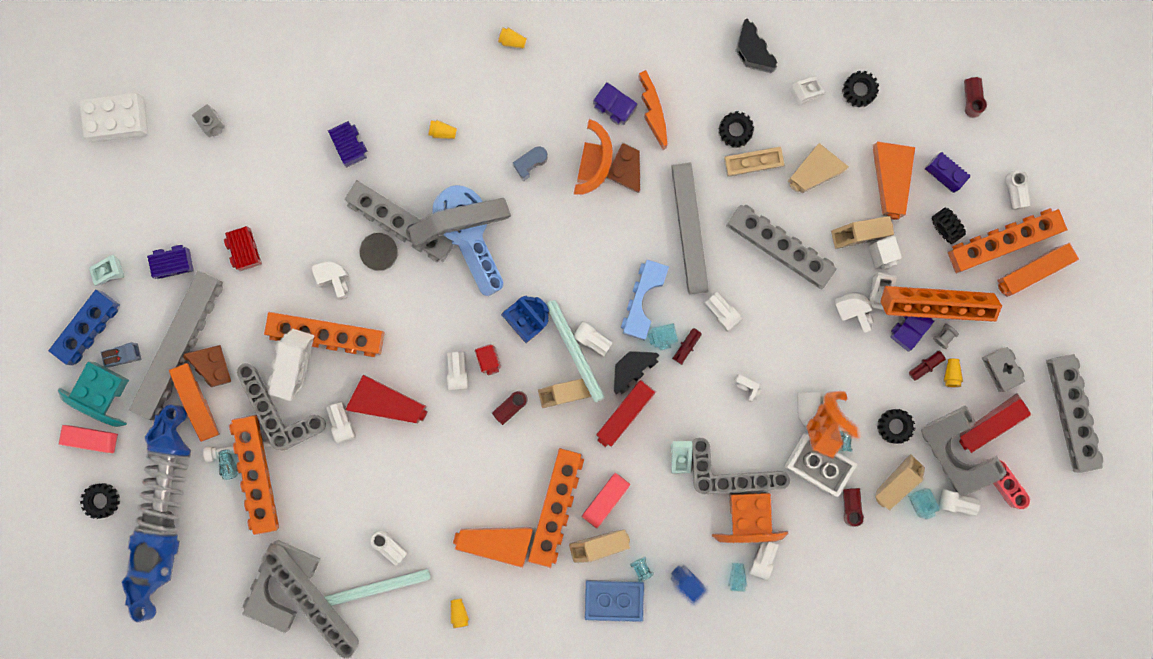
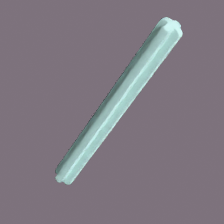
(575, 351)
(378, 587)

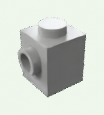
(208, 121)

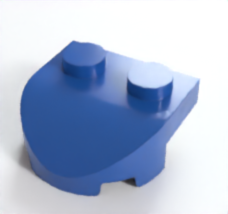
(527, 317)

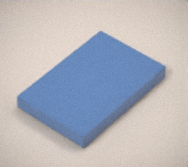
(614, 600)

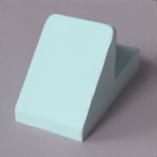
(106, 270)
(681, 456)

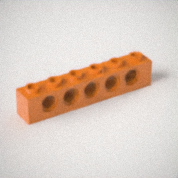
(1053, 224)
(940, 303)
(374, 338)
(252, 426)
(537, 554)

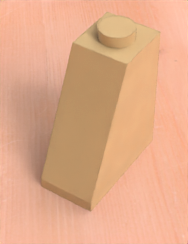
(816, 169)
(862, 232)
(563, 393)
(900, 482)
(599, 546)

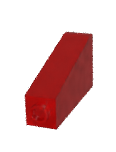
(382, 401)
(625, 414)
(995, 423)

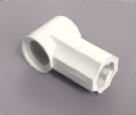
(1018, 192)
(726, 315)
(589, 337)
(457, 376)
(341, 426)
(954, 502)
(389, 549)
(762, 563)

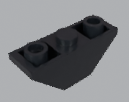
(753, 49)
(631, 368)

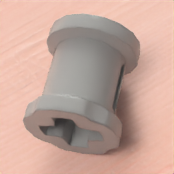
(945, 336)

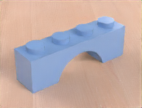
(652, 276)

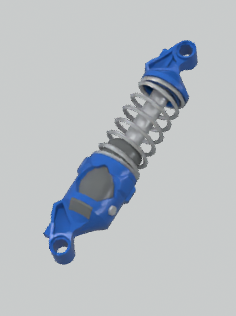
(155, 539)

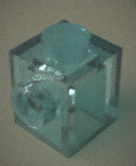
(663, 336)
(924, 503)

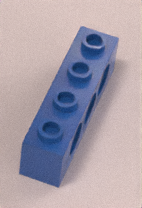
(86, 315)
(688, 584)

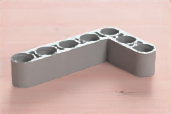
(458, 219)
(271, 413)
(751, 485)

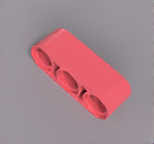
(88, 439)
(1013, 491)
(606, 500)

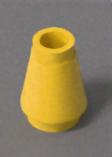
(511, 38)
(441, 130)
(953, 373)
(459, 616)

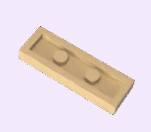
(754, 161)

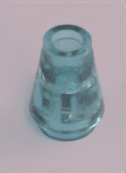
(227, 465)
(737, 578)

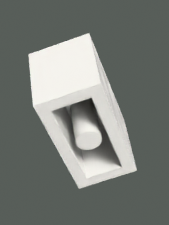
(885, 253)

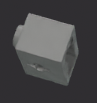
(996, 362)

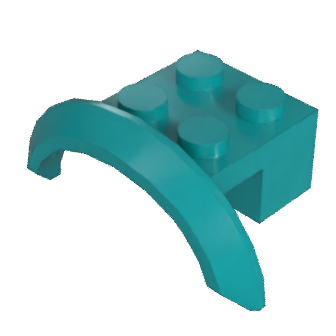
(95, 393)

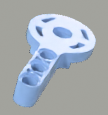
(471, 240)

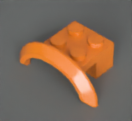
(595, 161)
(825, 425)
(751, 519)

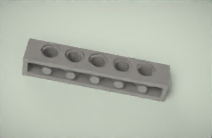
(360, 192)
(825, 266)
(1066, 406)

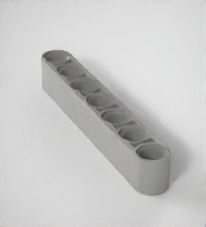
(689, 228)
(310, 592)

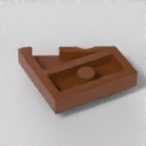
(626, 168)
(210, 365)

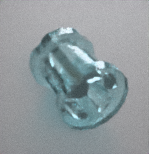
(847, 439)
(642, 569)

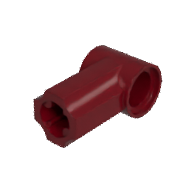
(974, 95)
(509, 408)
(852, 504)

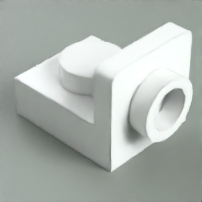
(745, 384)

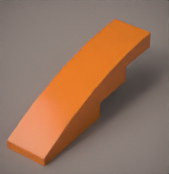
(655, 116)
(194, 402)

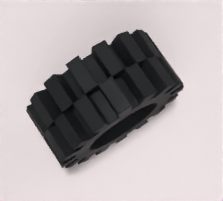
(868, 80)
(740, 118)
(948, 225)
(907, 422)
(110, 506)

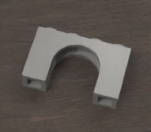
(964, 477)
(261, 605)

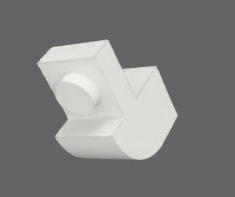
(331, 272)
(856, 305)

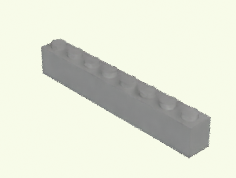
(177, 342)

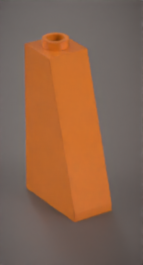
(893, 176)
(1037, 269)
(499, 544)

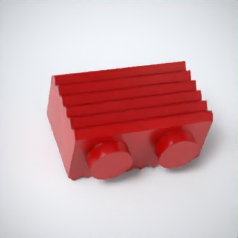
(242, 248)
(488, 359)

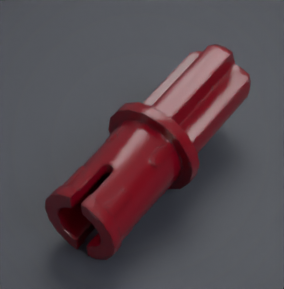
(687, 346)
(927, 365)

